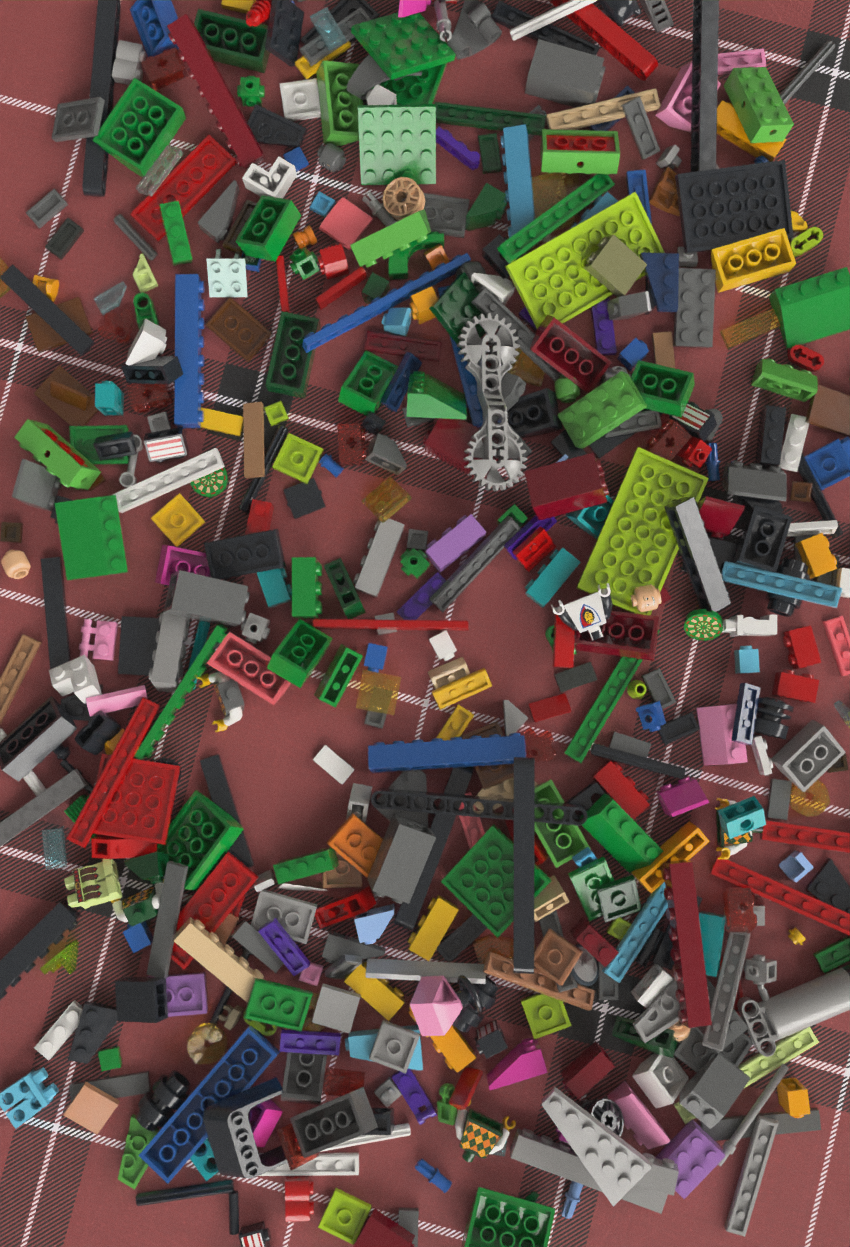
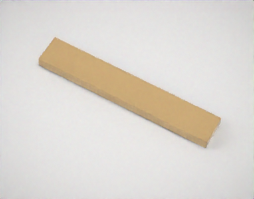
(600, 111)

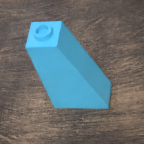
(361, 1044)

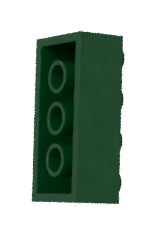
(233, 41)
(289, 363)

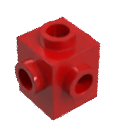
(694, 452)

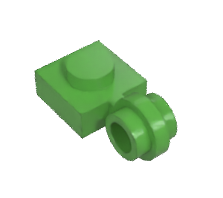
(446, 1112)

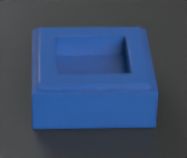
(296, 158)

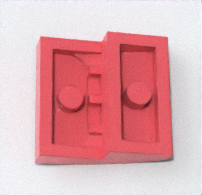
(346, 223)

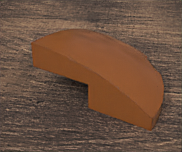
(665, 193)

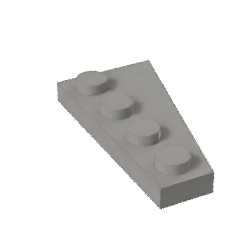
(659, 1015)

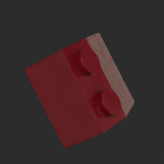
(719, 516)

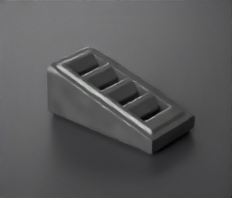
(647, 6)

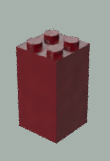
(450, 440)
(567, 486)

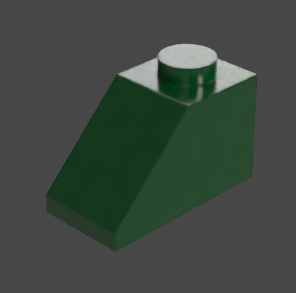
(149, 866)

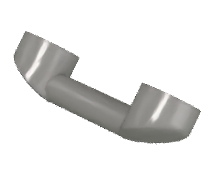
(127, 478)

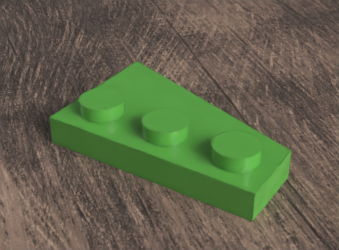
(132, 1165)

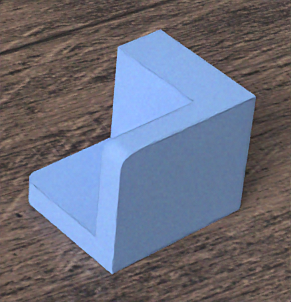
(795, 866)

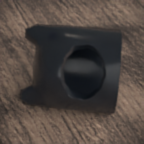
(620, 9)

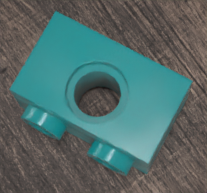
(109, 399)
(742, 817)

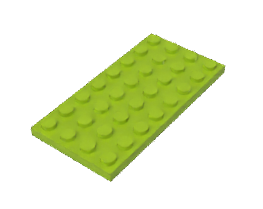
(554, 274)
(637, 538)

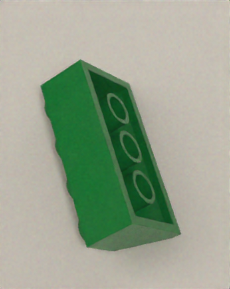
(620, 834)

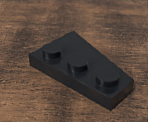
(275, 129)
(830, 886)
(93, 1027)

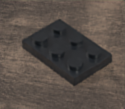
(284, 31)

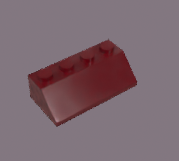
(569, 354)
(623, 636)

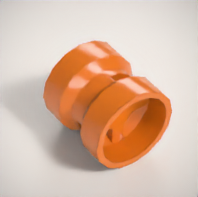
(304, 238)

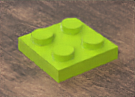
(298, 458)
(545, 1014)
(344, 1216)

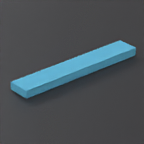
(781, 584)
(637, 934)

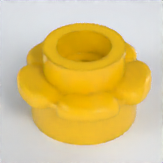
(796, 936)

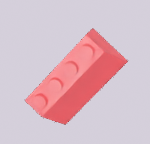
(248, 668)

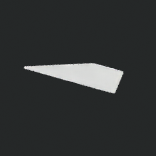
(298, 887)

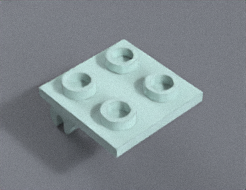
(227, 276)

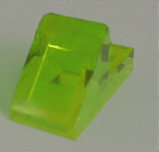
(65, 958)

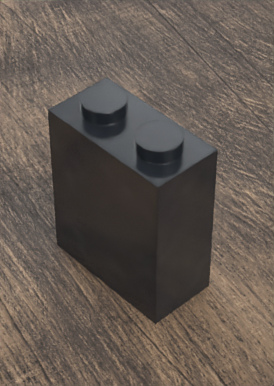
(141, 999)

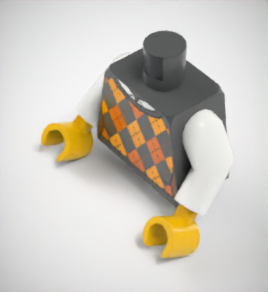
(228, 696)

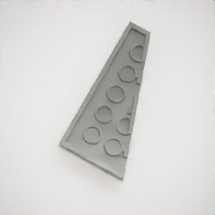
(604, 1154)

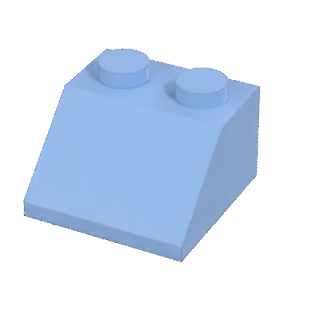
(373, 923)

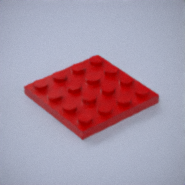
(141, 803)

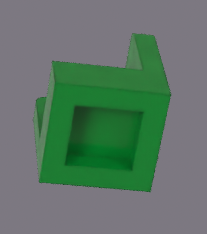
(516, 514)

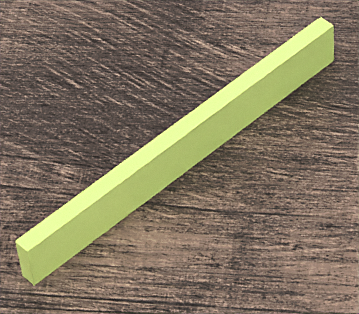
(761, 1065)

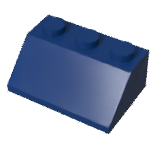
(151, 22)

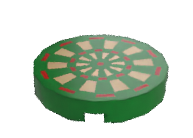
(211, 484)
(703, 624)

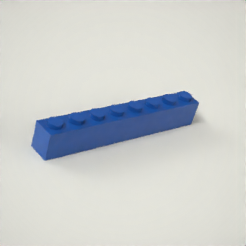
(188, 349)
(446, 754)

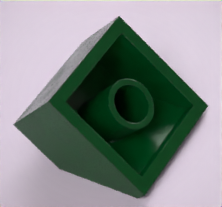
(486, 208)

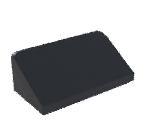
(115, 445)

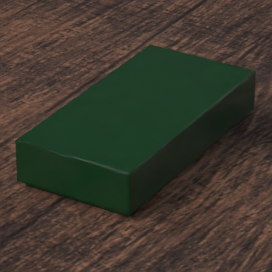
(489, 153)

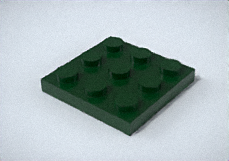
(455, 307)

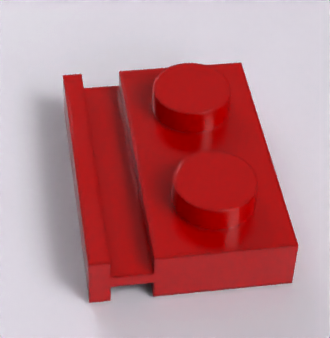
(534, 549)

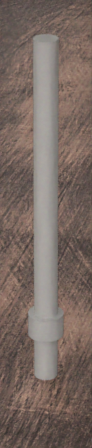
(729, 1146)

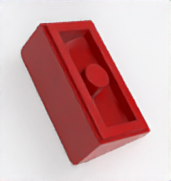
(549, 707)
(465, 1088)

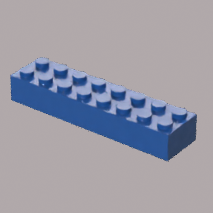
(186, 1128)

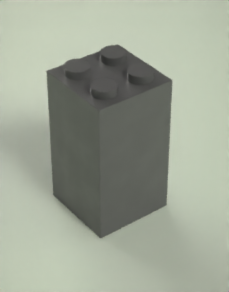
(564, 75)
(206, 599)
(401, 859)

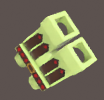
(94, 884)

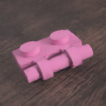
(104, 639)

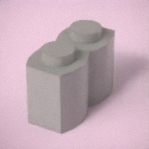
(128, 62)

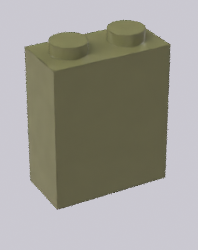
(615, 265)

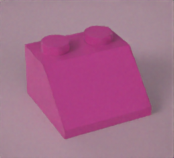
(681, 796)
(263, 1120)

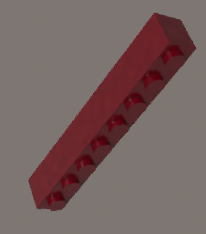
(214, 88)
(686, 943)

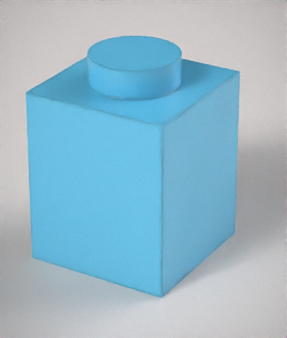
(746, 660)

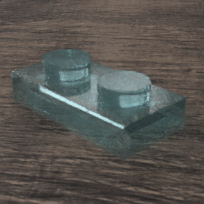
(328, 29)
(54, 848)

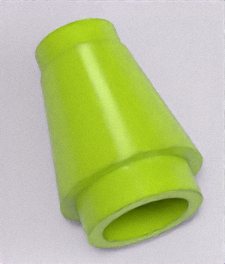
(632, 689)

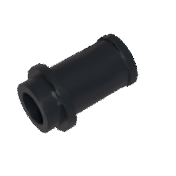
(62, 752)

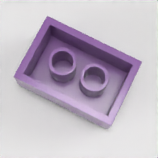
(455, 542)
(694, 1154)

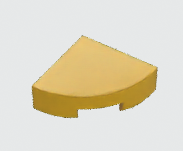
(798, 223)

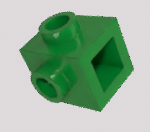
(251, 91)
(304, 263)
(415, 570)

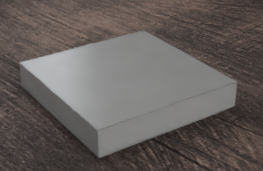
(336, 1008)
(394, 1046)

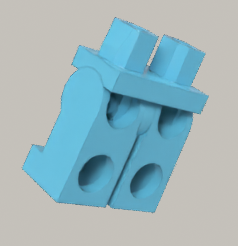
(33, 1093)

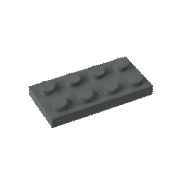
(695, 308)

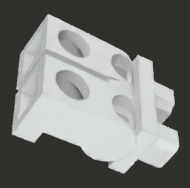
(750, 627)

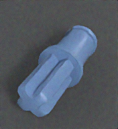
(571, 1200)

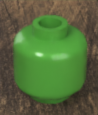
(566, 390)

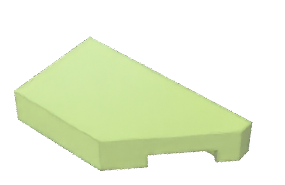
(143, 275)

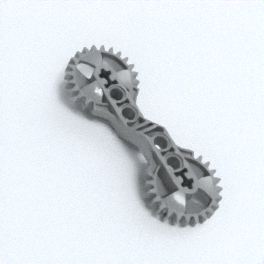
(491, 402)

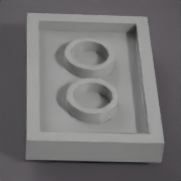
(292, 913)

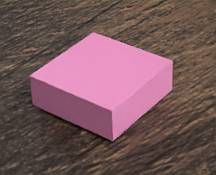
(311, 974)

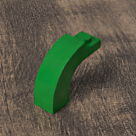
(399, 261)

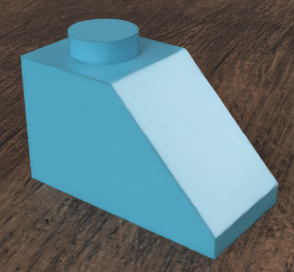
(397, 321)

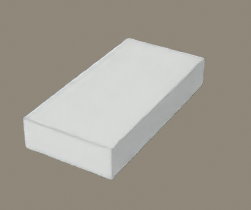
(333, 764)

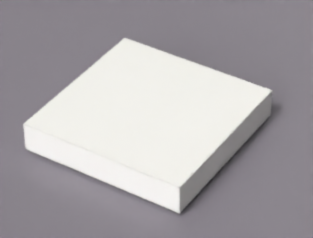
(300, 99)

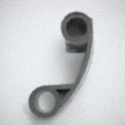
(473, 30)
(367, 76)

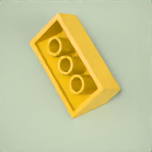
(752, 260)

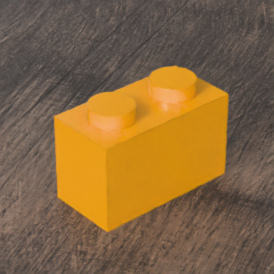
(421, 303)
(816, 555)
(793, 1097)

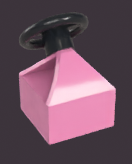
(437, 1004)

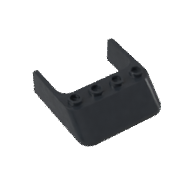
(232, 1135)

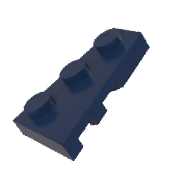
(663, 277)

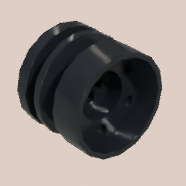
(770, 716)
(606, 1112)

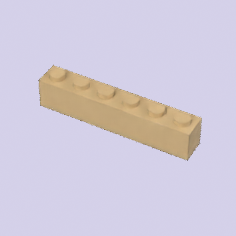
(217, 958)

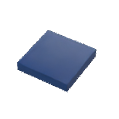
(829, 464)

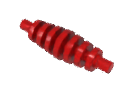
(258, 12)

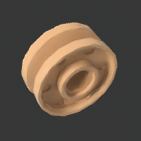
(396, 192)

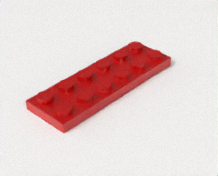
(185, 184)
(215, 900)

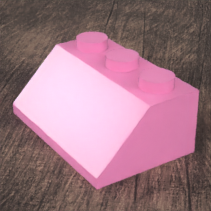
(677, 104)
(716, 735)
(638, 1117)

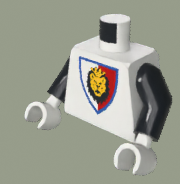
(587, 612)

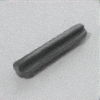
(135, 237)

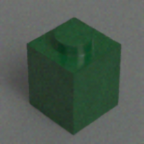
(374, 288)

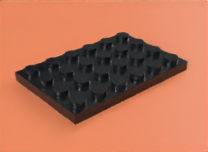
(732, 204)

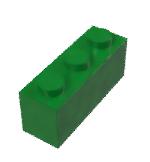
(175, 233)
(338, 675)
(305, 865)

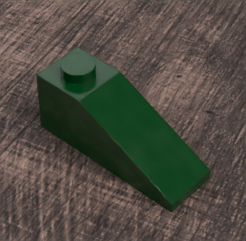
(344, 589)
(662, 1044)

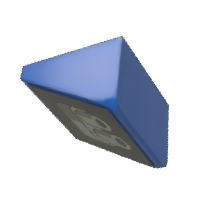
(252, 263)

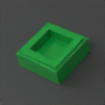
(110, 1058)

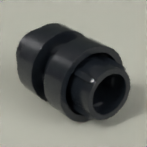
(782, 604)
(467, 1016)
(167, 1095)

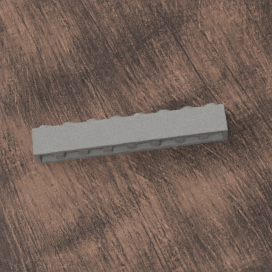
(564, 1162)

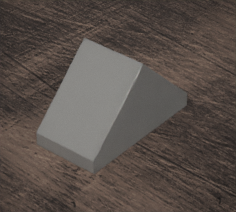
(512, 718)

